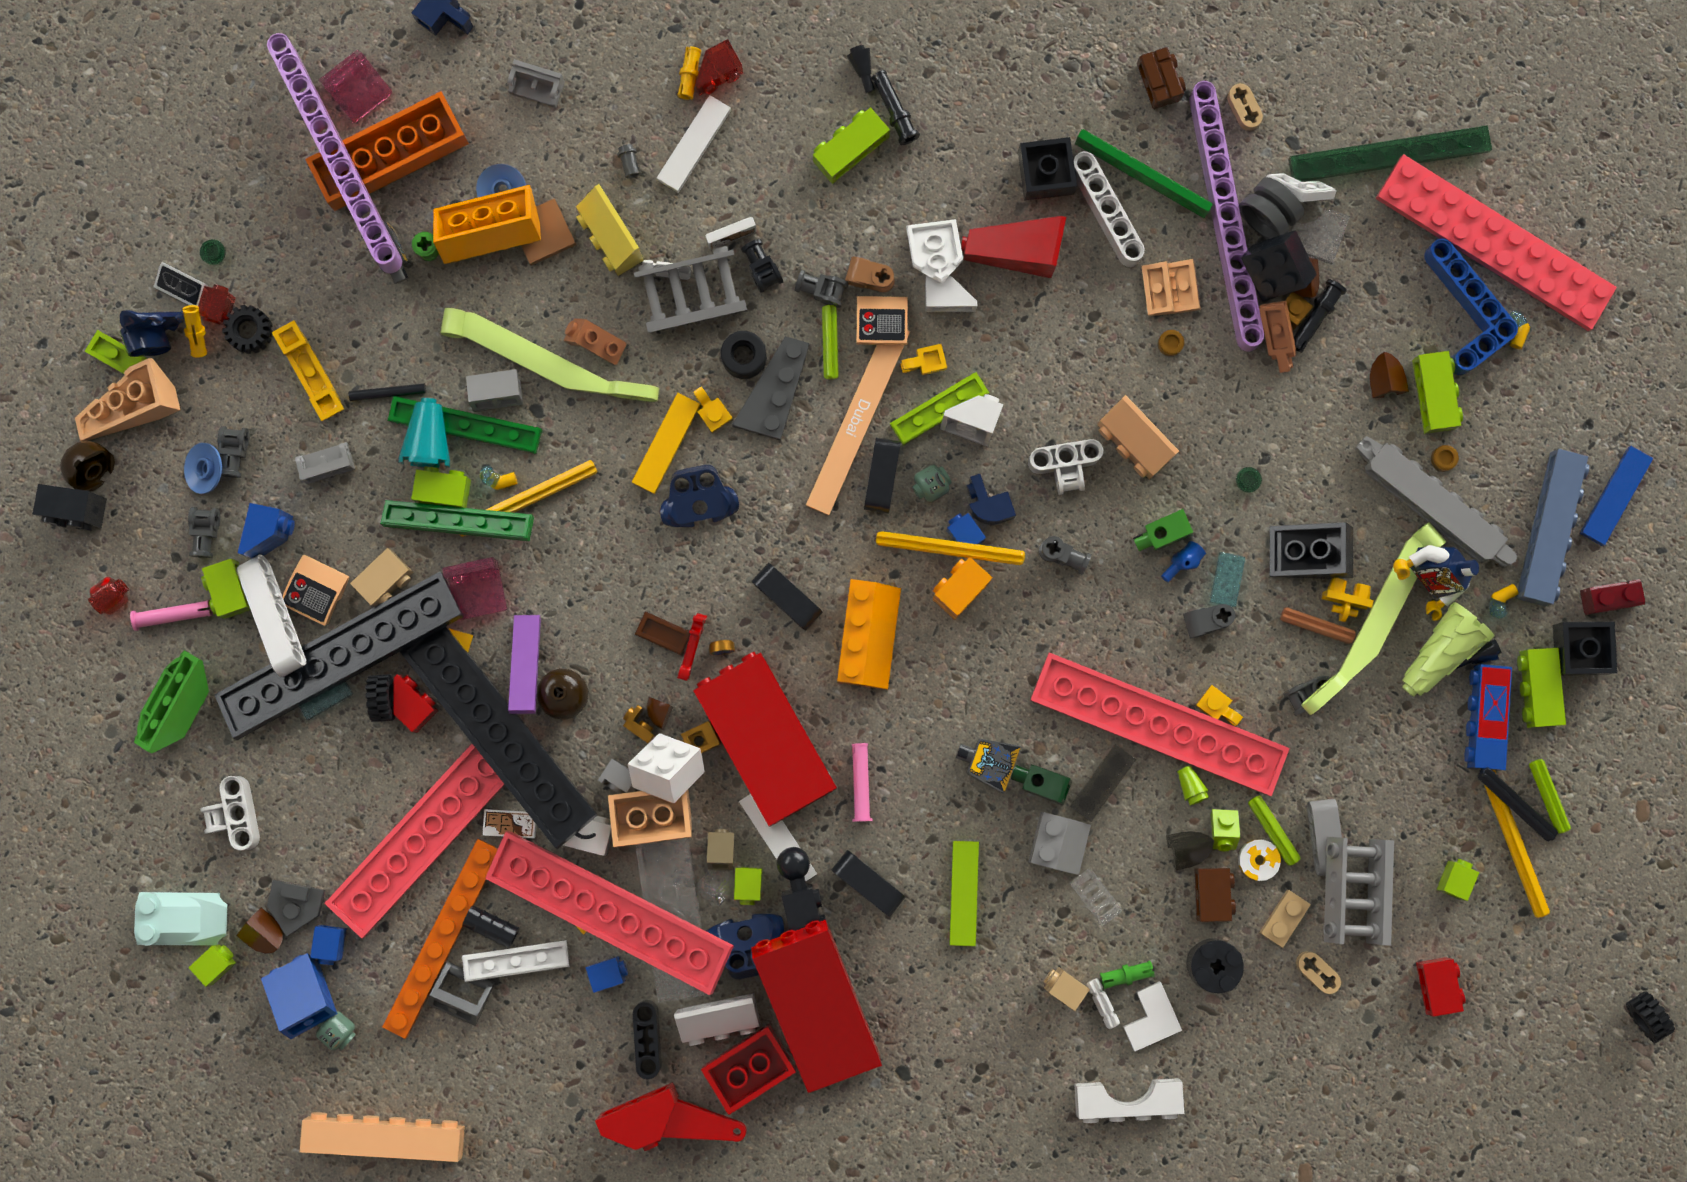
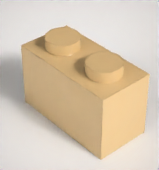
(382, 578)
(1065, 988)

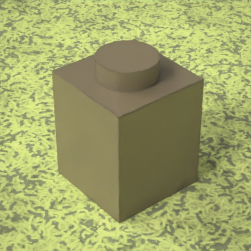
(720, 850)

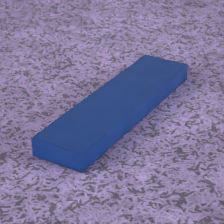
(1616, 495)

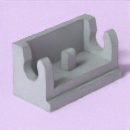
(535, 83)
(494, 390)
(325, 463)

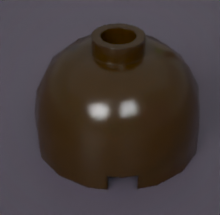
(86, 464)
(574, 694)

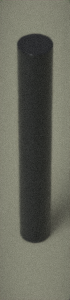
(387, 392)

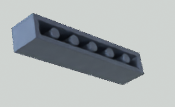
(1552, 527)

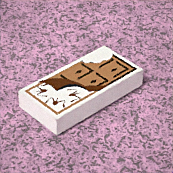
(731, 233)
(499, 821)

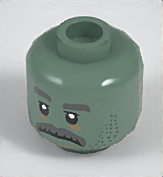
(931, 483)
(336, 1032)

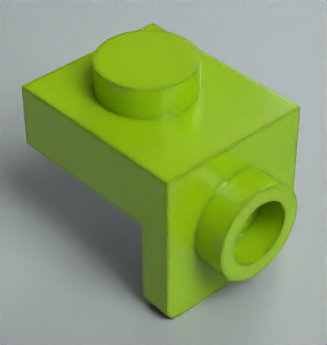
(1225, 829)

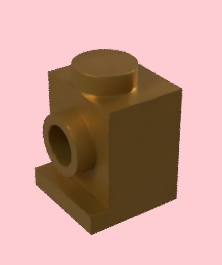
(707, 732)

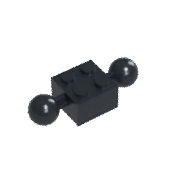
(801, 900)

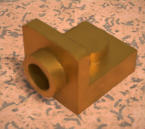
(1297, 309)
(642, 729)

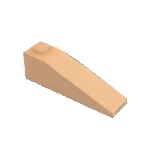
(134, 400)

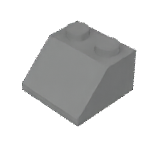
(1059, 843)

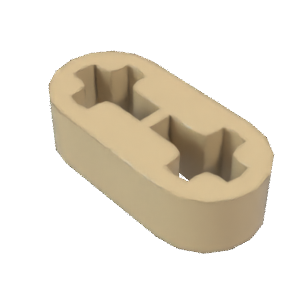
(1240, 110)
(1314, 976)

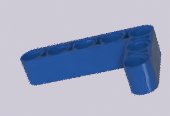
(1471, 305)

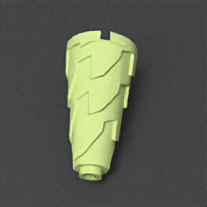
(1453, 641)

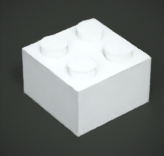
(666, 768)

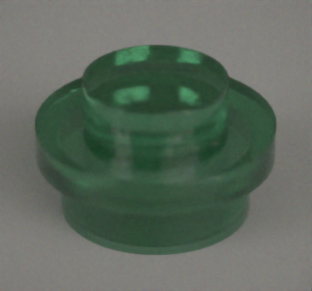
(212, 252)
(1248, 479)

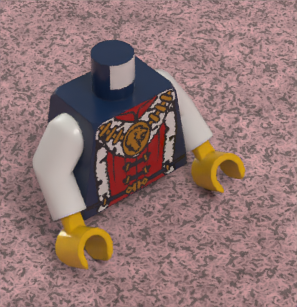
(1442, 573)

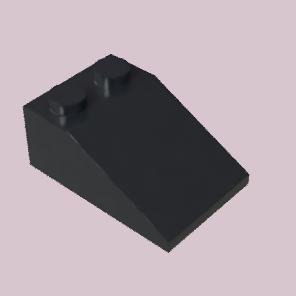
(1312, 551)

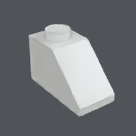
(947, 296)

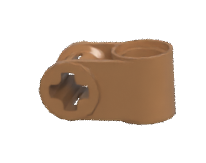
(866, 274)

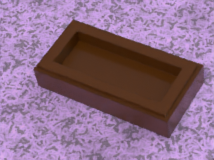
(663, 633)

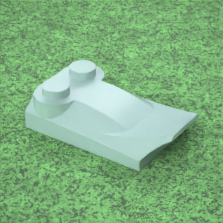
(179, 918)

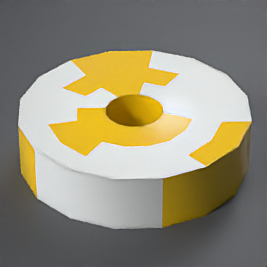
(1270, 863)

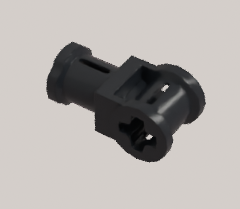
(763, 269)

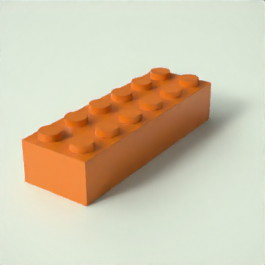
(394, 147)

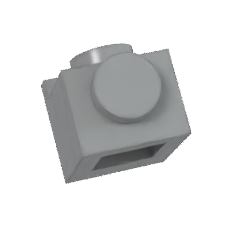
(618, 776)

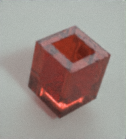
(215, 304)

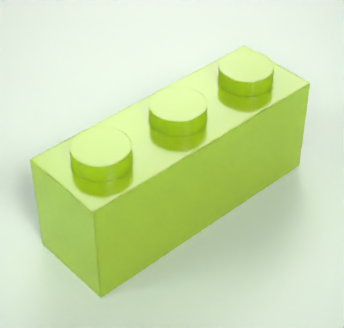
(850, 144)
(1437, 392)
(1541, 687)

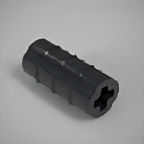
(490, 926)

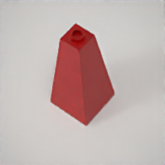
(1018, 246)

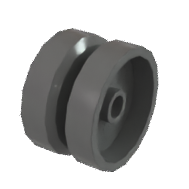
(1271, 208)

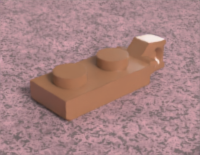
(1278, 333)

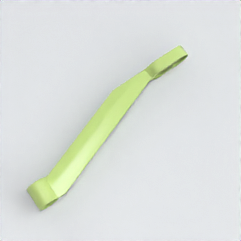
(469, 325)
(1378, 622)

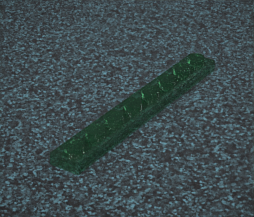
(1387, 153)

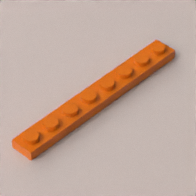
(440, 940)

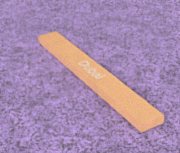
(854, 427)

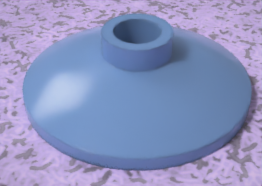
(495, 176)
(203, 468)

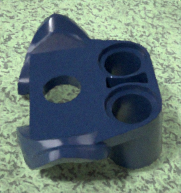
(146, 332)
(720, 499)
(762, 926)

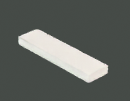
(693, 144)
(776, 836)
(515, 961)

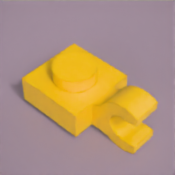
(928, 359)
(713, 412)
(1216, 704)

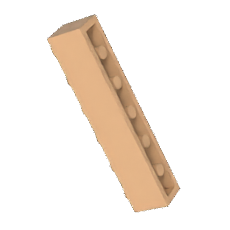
(382, 1138)

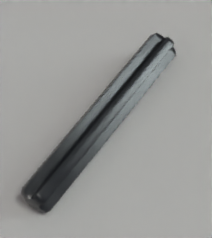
(1517, 804)

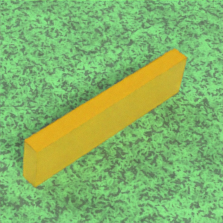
(666, 443)

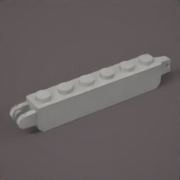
(1434, 503)

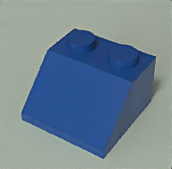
(264, 530)

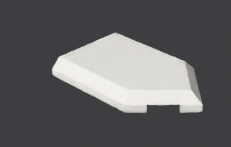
(935, 248)

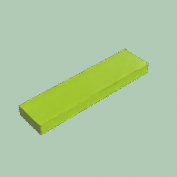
(931, 412)
(964, 893)

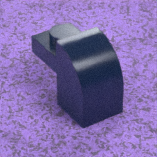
(435, 14)
(988, 510)

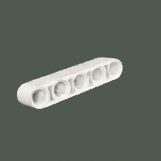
(1108, 221)
(271, 615)

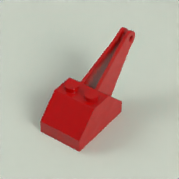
(661, 1114)

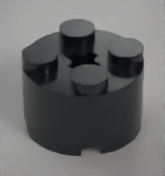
(1220, 979)

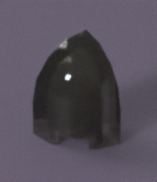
(1189, 848)

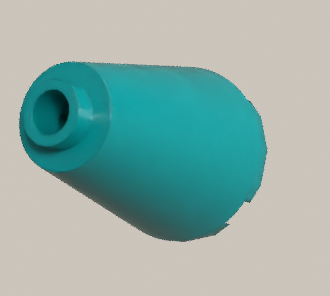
(426, 436)

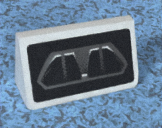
(179, 285)

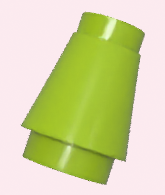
(1192, 786)

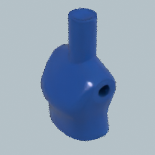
(1185, 559)

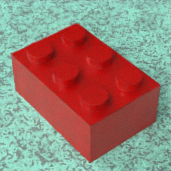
(748, 1069)

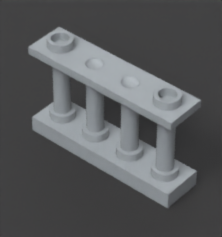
(707, 308)
(1379, 891)

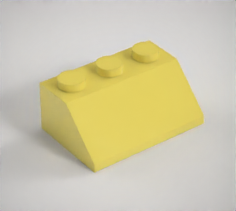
(608, 231)

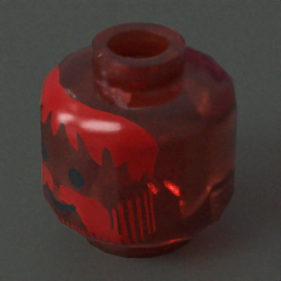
(108, 595)

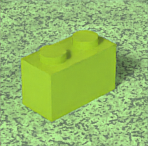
(441, 488)
(225, 589)

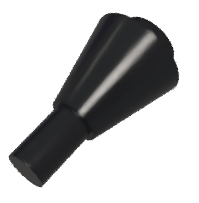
(861, 62)
(1487, 653)

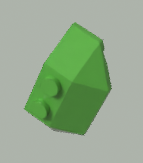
(172, 703)

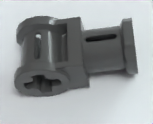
(822, 287)
(232, 447)
(203, 530)
(1065, 554)

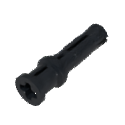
(898, 116)
(1322, 306)

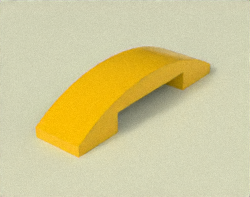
(309, 370)

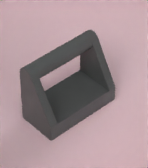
(454, 1005)

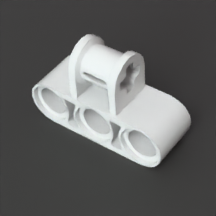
(1068, 471)
(222, 815)

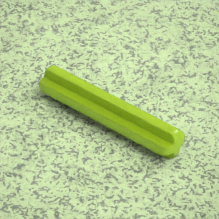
(830, 342)
(1549, 796)
(1274, 830)

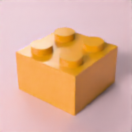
(961, 588)

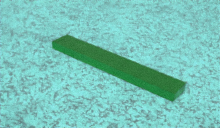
(1143, 173)
(474, 427)
(457, 520)

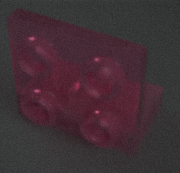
(355, 86)
(477, 587)

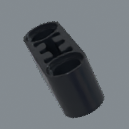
(882, 475)
(787, 596)
(868, 883)
(640, 1046)

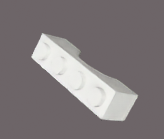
(1162, 1099)

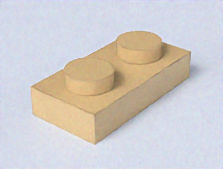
(1285, 918)

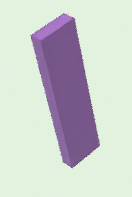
(524, 664)

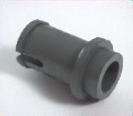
(629, 160)

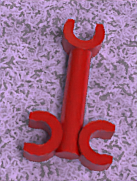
(695, 633)

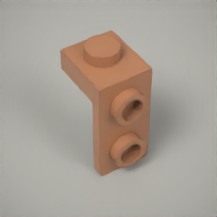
(594, 339)

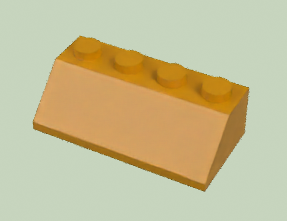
(486, 224)
(869, 634)

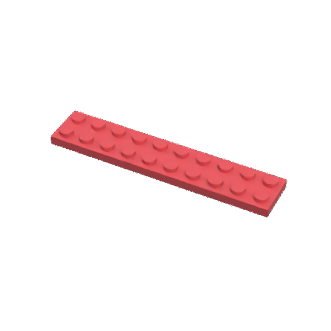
(1496, 242)
(1159, 724)
(415, 842)
(609, 912)

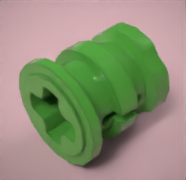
(420, 241)

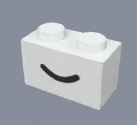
(593, 837)

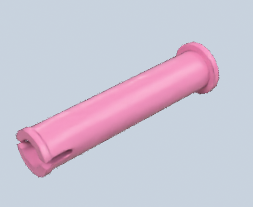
(169, 614)
(861, 782)

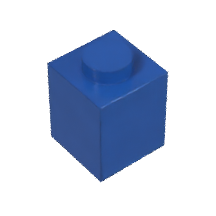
(965, 530)
(328, 944)
(607, 973)

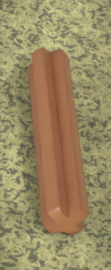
(1318, 625)

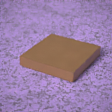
(554, 234)

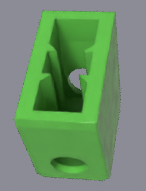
(1175, 525)

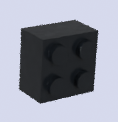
(1047, 168)
(1279, 266)
(69, 507)
(1586, 648)

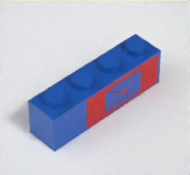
(1488, 717)

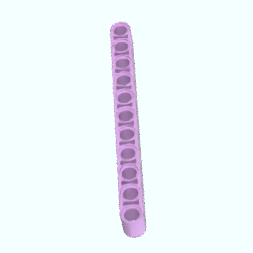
(340, 161)
(1225, 204)

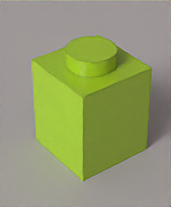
(1458, 879)
(748, 885)
(213, 964)

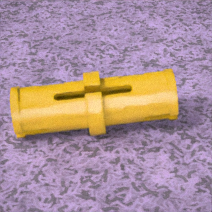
(689, 73)
(194, 331)

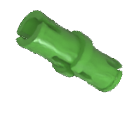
(1127, 975)

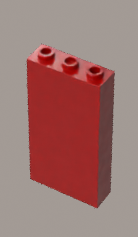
(764, 738)
(816, 1005)

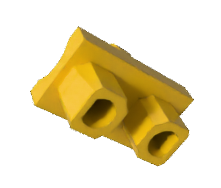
(1336, 594)

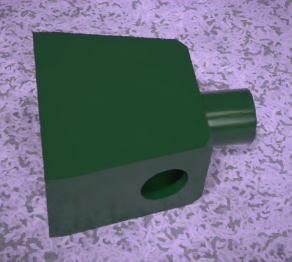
(1054, 787)

